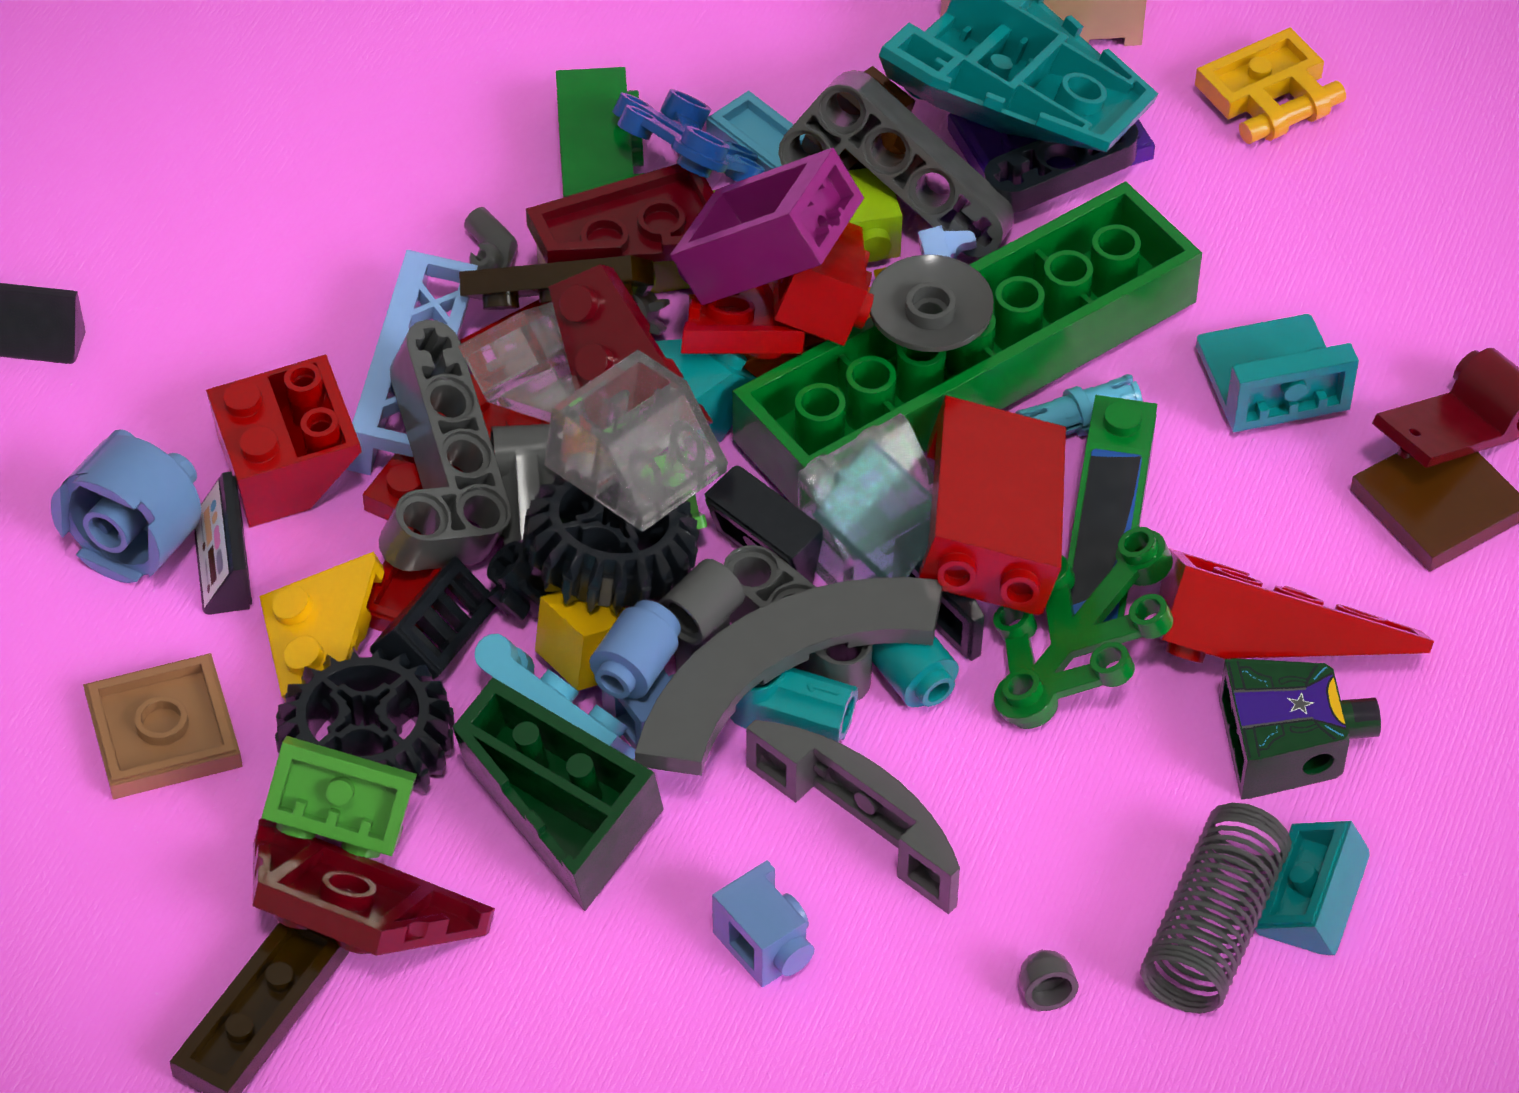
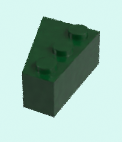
(559, 786)

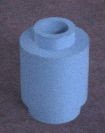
(635, 650)

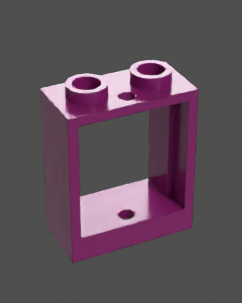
(767, 227)

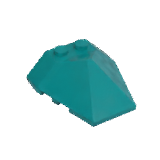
(1019, 73)

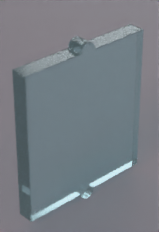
(878, 512)

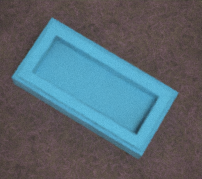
(751, 125)

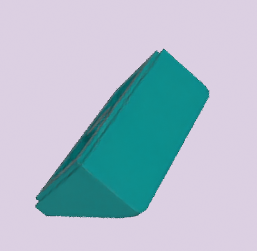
(1316, 887)

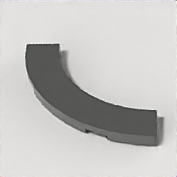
(769, 643)

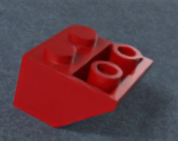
(284, 437)

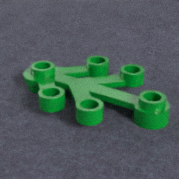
(1032, 689)

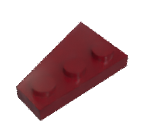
(624, 218)
(602, 324)

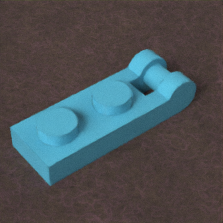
(516, 669)

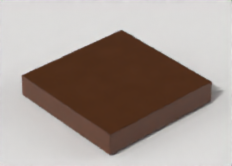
(1440, 507)

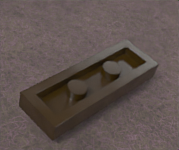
(504, 286)
(257, 1010)

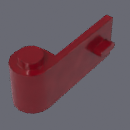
(1470, 418)

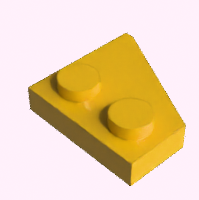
(319, 617)

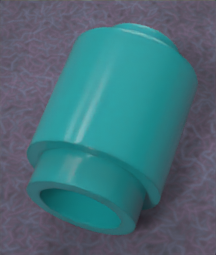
(917, 671)

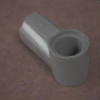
(521, 461)
(702, 605)

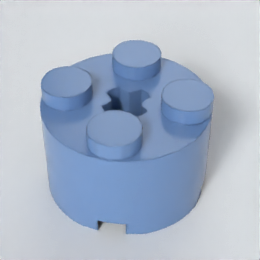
(128, 506)

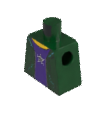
(1289, 724)

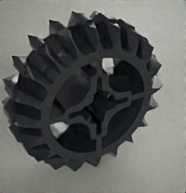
(601, 556)
(366, 709)

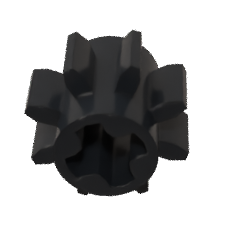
(515, 588)

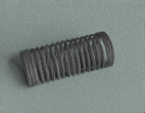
(1183, 952)

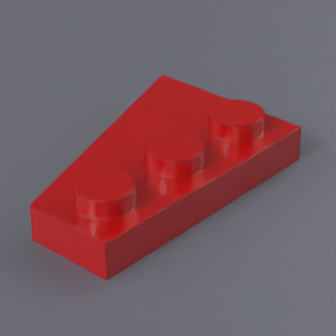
(740, 326)

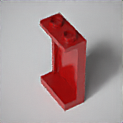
(995, 505)

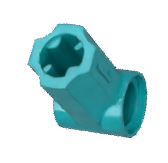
(801, 702)

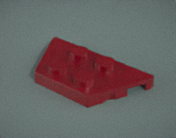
(356, 898)

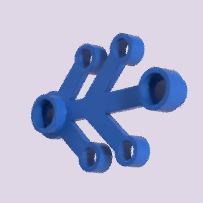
(682, 129)

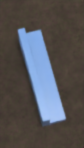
(408, 305)

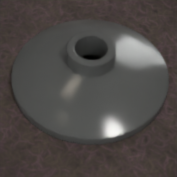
(931, 303)

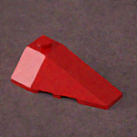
(1233, 617)

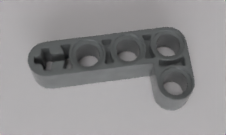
(907, 171)
(426, 379)

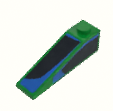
(1110, 490)

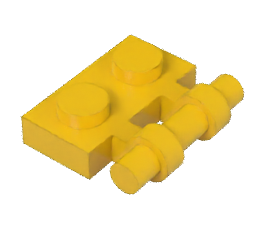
(1264, 72)

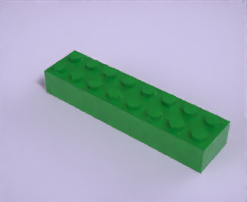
(1056, 305)

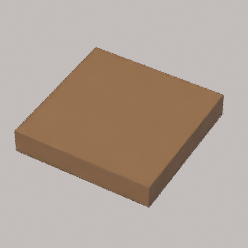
(162, 726)

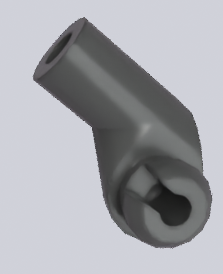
(494, 240)

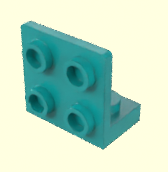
(1277, 372)

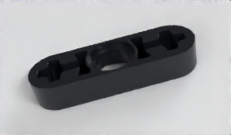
(1028, 180)

